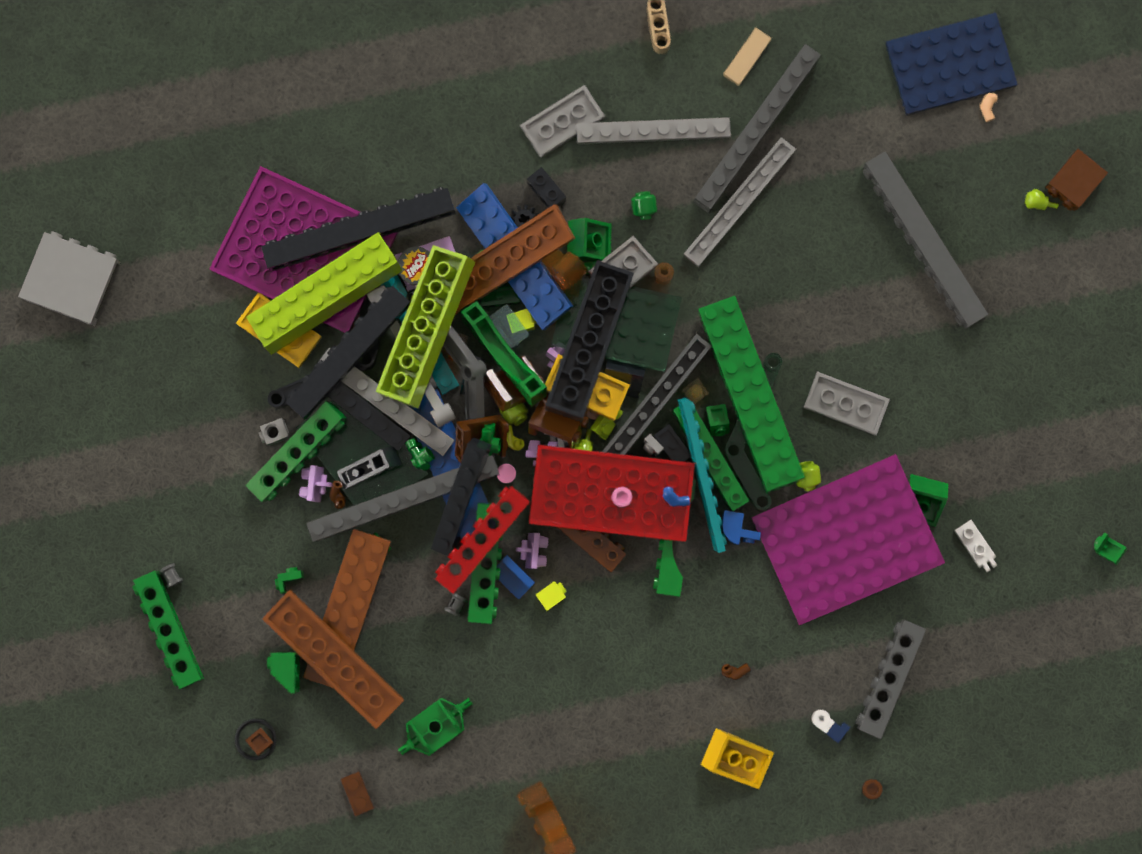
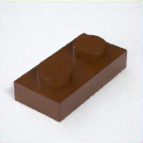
(357, 793)

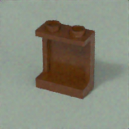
(1076, 180)
(503, 390)
(556, 425)
(472, 428)

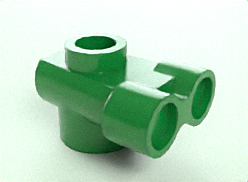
(488, 437)
(421, 456)

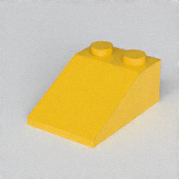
(737, 759)

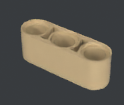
(658, 33)

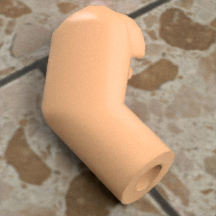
(986, 105)

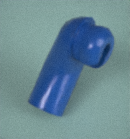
(672, 498)

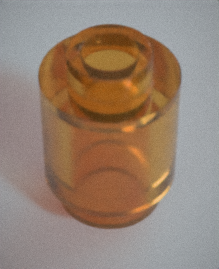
(663, 279)

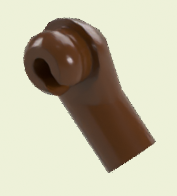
(735, 673)

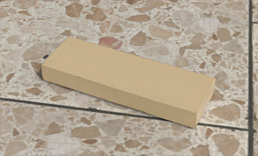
(747, 56)

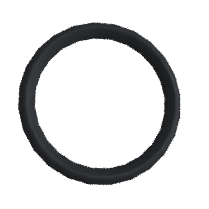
(239, 731)

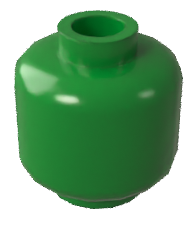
(644, 205)

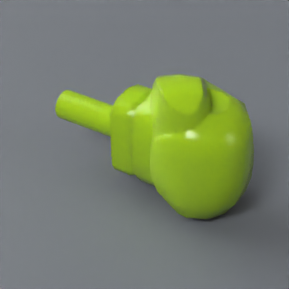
(1038, 200)
(585, 444)

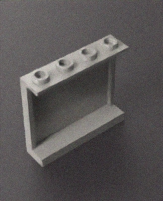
(68, 277)

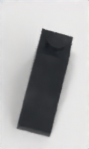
(369, 467)

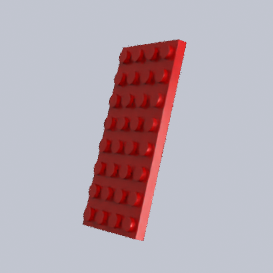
(577, 487)

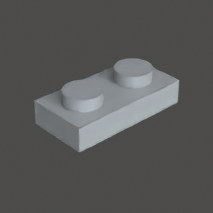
(652, 446)

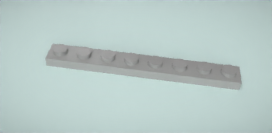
(653, 130)
(739, 202)
(397, 411)

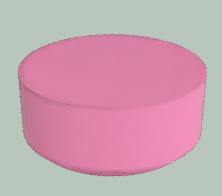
(507, 473)
(621, 497)

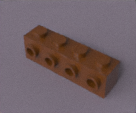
(597, 546)

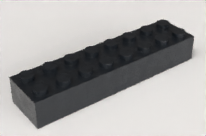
(589, 341)

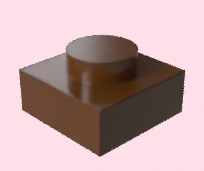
(259, 741)

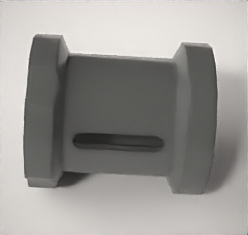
(170, 575)
(456, 604)

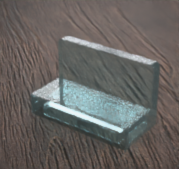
(509, 326)

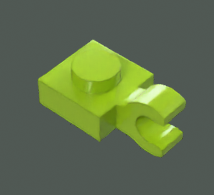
(604, 426)

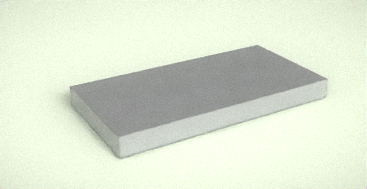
(558, 122)
(846, 403)

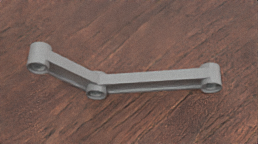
(442, 413)

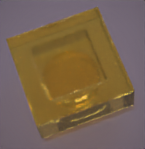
(695, 391)

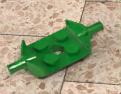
(451, 721)

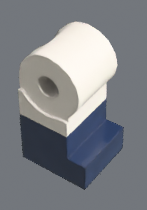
(822, 720)

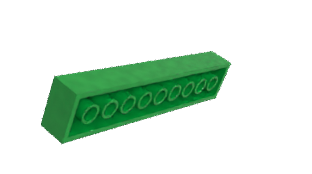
(751, 394)

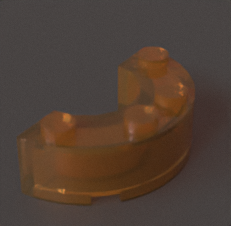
(565, 268)
(547, 819)

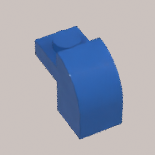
(733, 529)

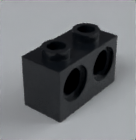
(546, 188)

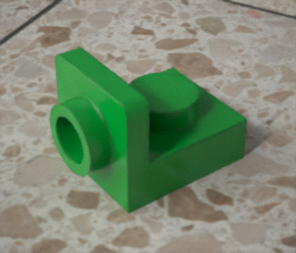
(718, 420)

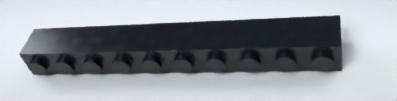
(353, 231)

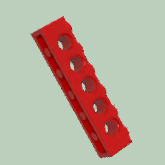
(453, 581)

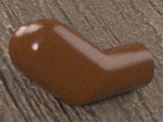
(336, 495)

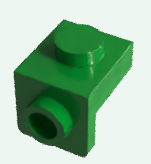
(1109, 548)
(291, 574)

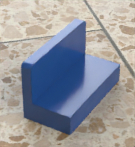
(514, 577)

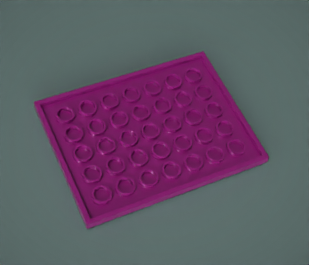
(270, 212)
(848, 539)

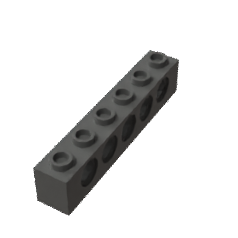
(914, 634)

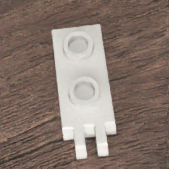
(976, 545)

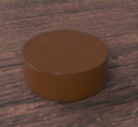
(872, 789)

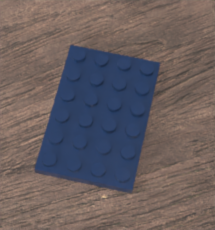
(951, 63)

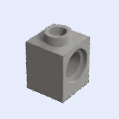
(283, 433)

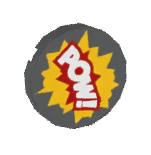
(413, 263)

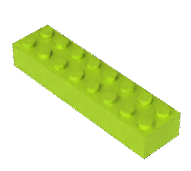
(324, 293)
(425, 326)

